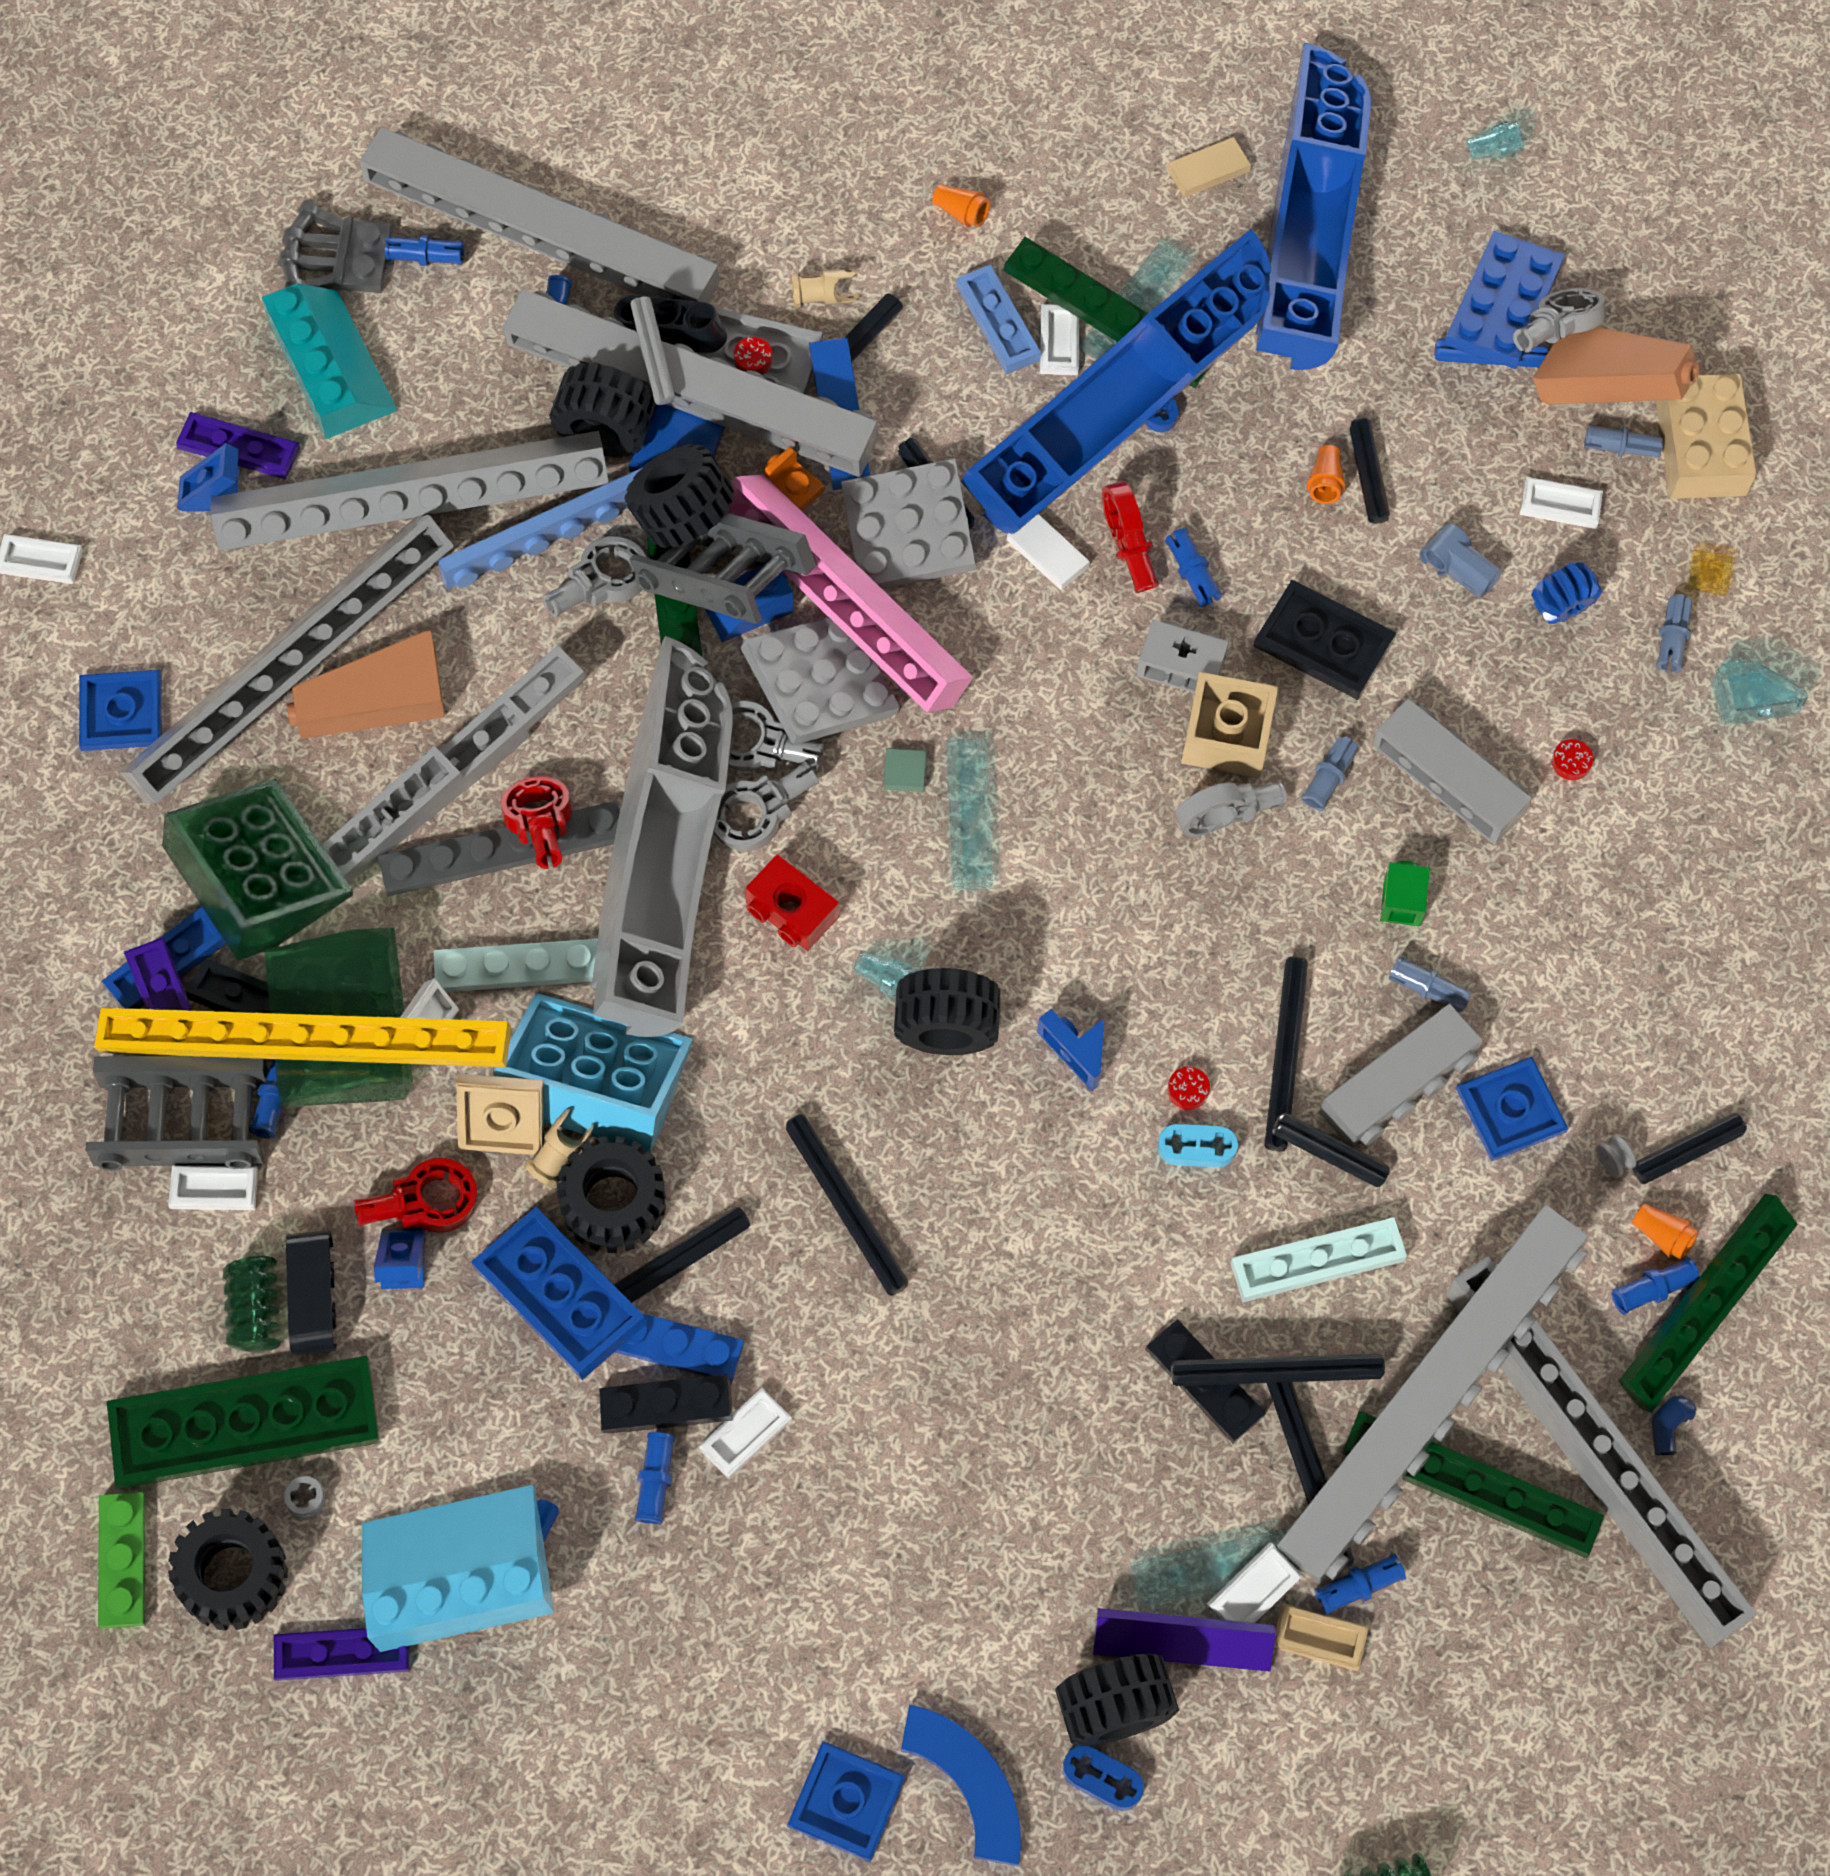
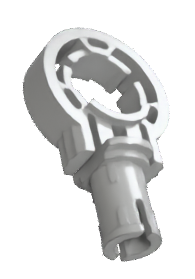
(1561, 315)
(592, 586)
(771, 731)
(1227, 804)
(772, 812)

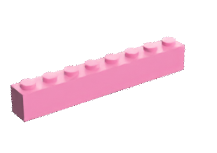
(858, 602)

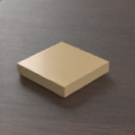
(500, 1114)

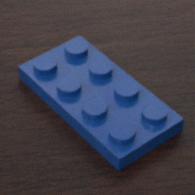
(1502, 297)
(559, 1293)

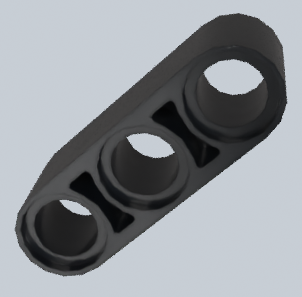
(680, 322)
(309, 1292)

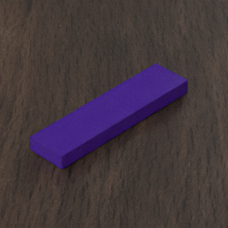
(1184, 1639)

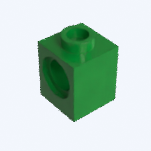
(1405, 893)

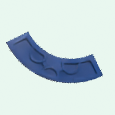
(976, 1776)

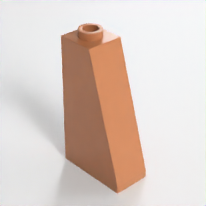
(1615, 368)
(371, 692)

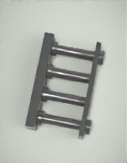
(735, 535)
(159, 1075)

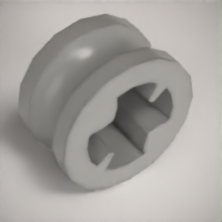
(1616, 1156)
(314, 1505)

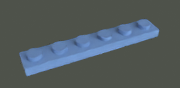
(535, 533)

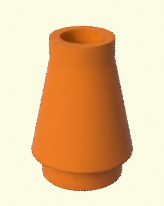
(964, 205)
(1326, 478)
(1667, 1231)

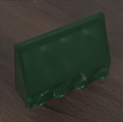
(254, 866)
(338, 976)

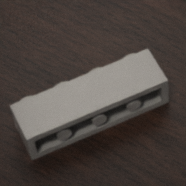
(1452, 771)
(1401, 1076)

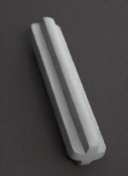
(652, 350)

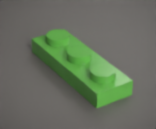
(121, 1560)

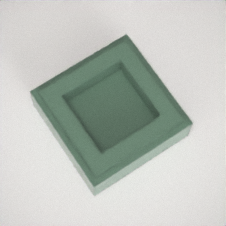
(904, 770)

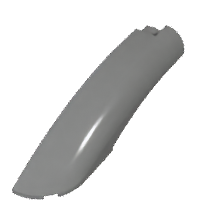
(662, 846)

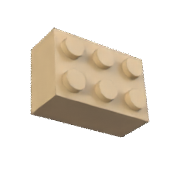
(1707, 439)

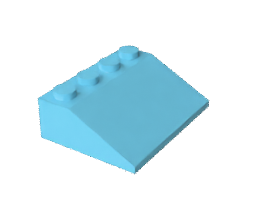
(596, 1070)
(454, 1569)

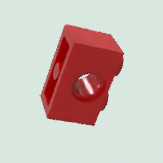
(783, 883)

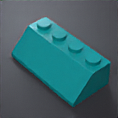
(327, 357)

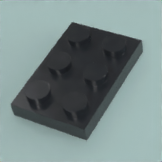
(1324, 639)

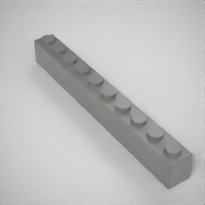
(536, 220)
(700, 384)
(408, 490)
(286, 660)
(1433, 1394)
(1617, 1476)

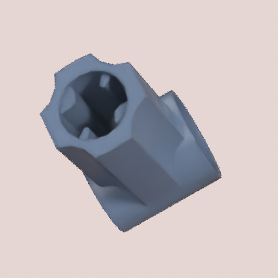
(1452, 554)

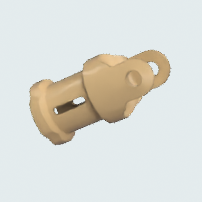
(821, 287)
(554, 1153)

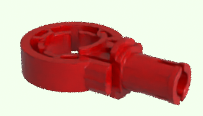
(1127, 531)
(538, 821)
(418, 1211)

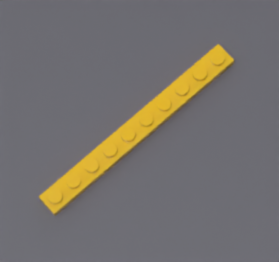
(303, 1037)

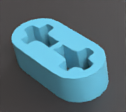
(1197, 1136)

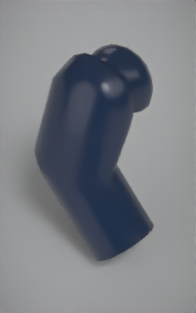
(1667, 1419)

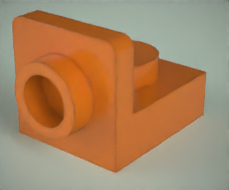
(793, 479)

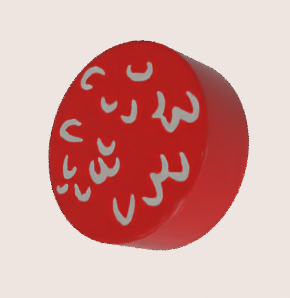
(753, 355)
(1572, 759)
(1188, 1088)

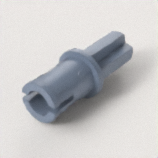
(1622, 441)
(1674, 633)
(1330, 773)
(1429, 984)

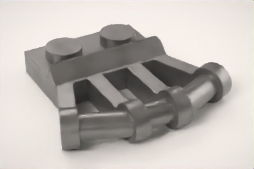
(359, 252)

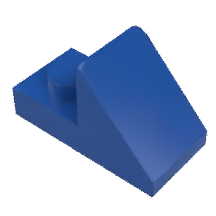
(209, 478)
(1080, 1054)
(400, 1258)

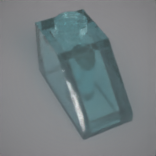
(1754, 693)

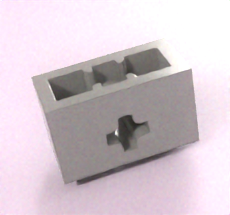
(1162, 650)

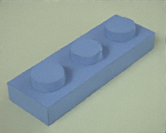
(998, 319)

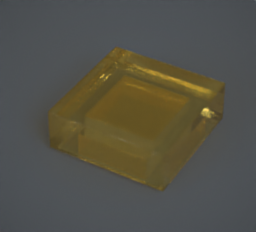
(1709, 572)

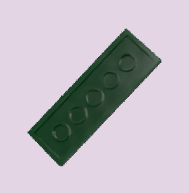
(242, 1422)

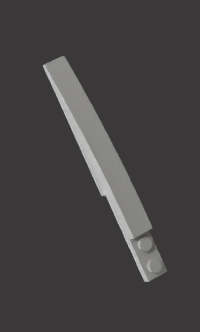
(454, 768)

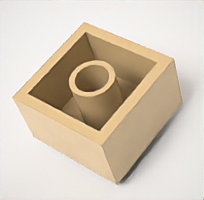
(1229, 725)

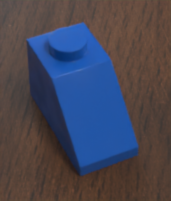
(773, 603)

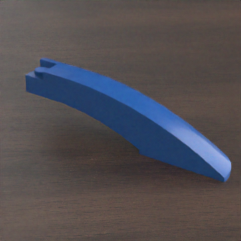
(1315, 210)
(1123, 387)

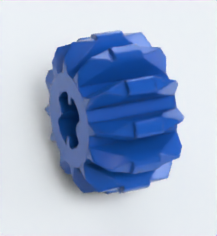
(1566, 592)

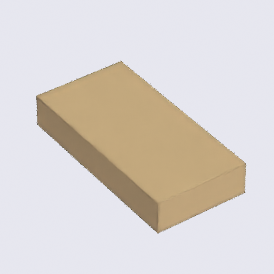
(1209, 167)
(1320, 1636)

